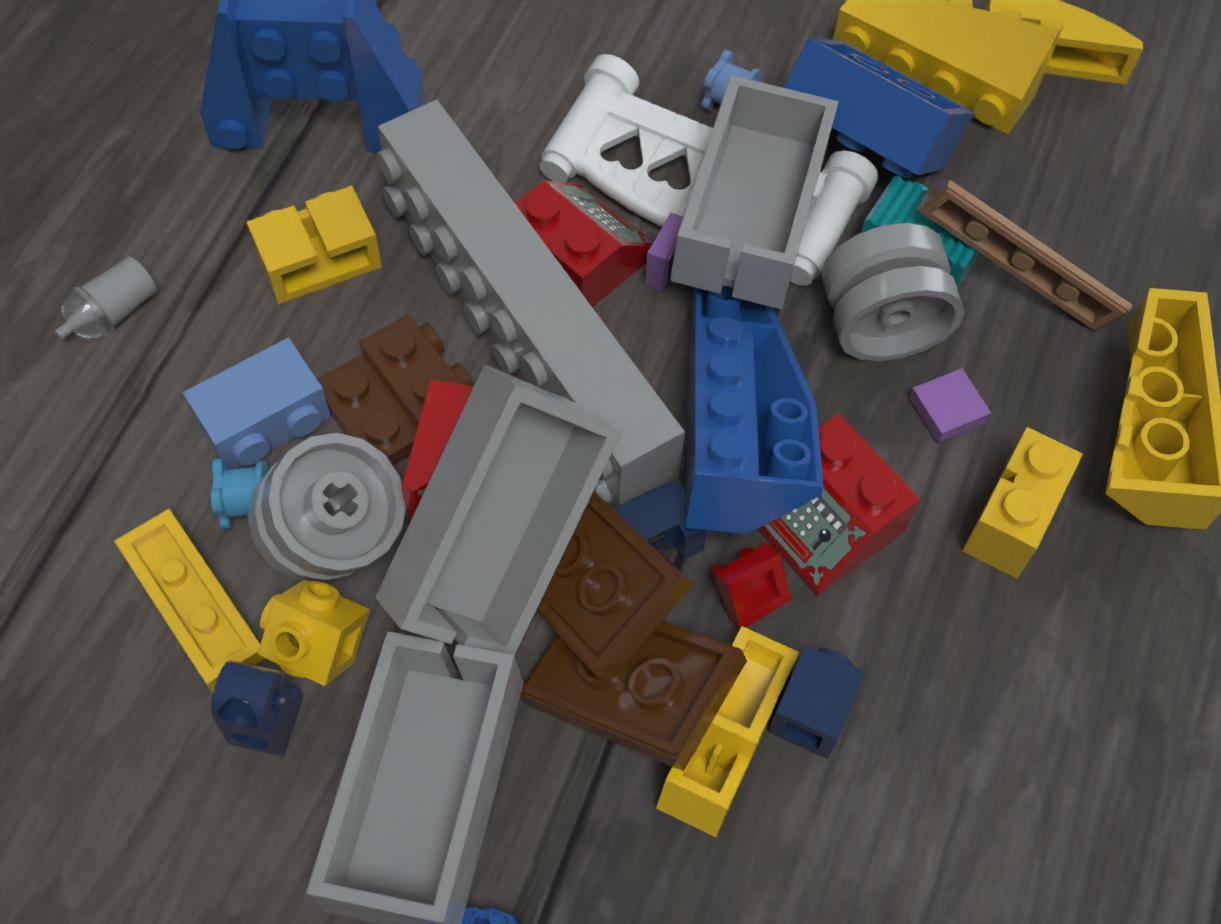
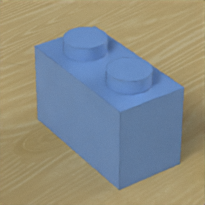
(258, 404)

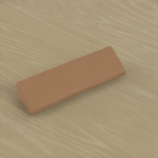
(1021, 254)

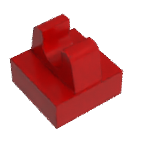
(752, 584)

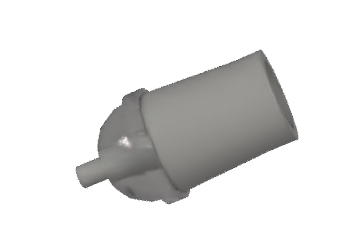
(105, 300)

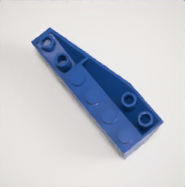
(746, 418)

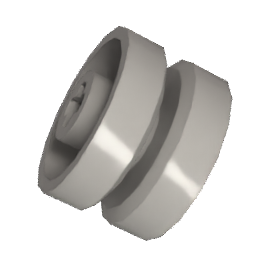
(892, 292)
(354, 486)

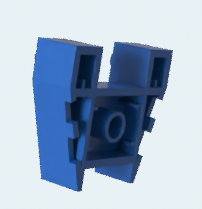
(303, 53)

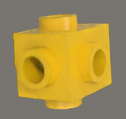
(312, 631)

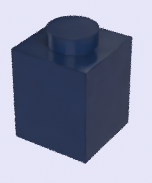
(817, 700)

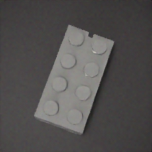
(753, 192)
(496, 514)
(418, 784)

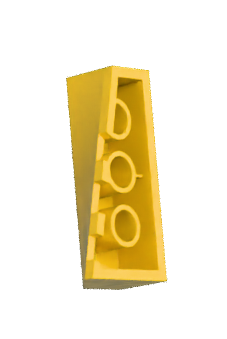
(957, 50)
(1171, 415)

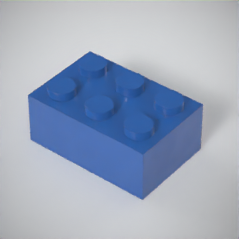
(881, 107)

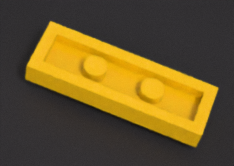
(188, 596)

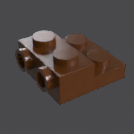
(386, 386)

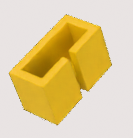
(315, 245)
(1022, 503)

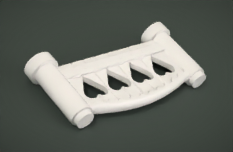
(611, 114)

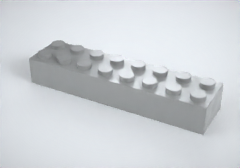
(523, 295)

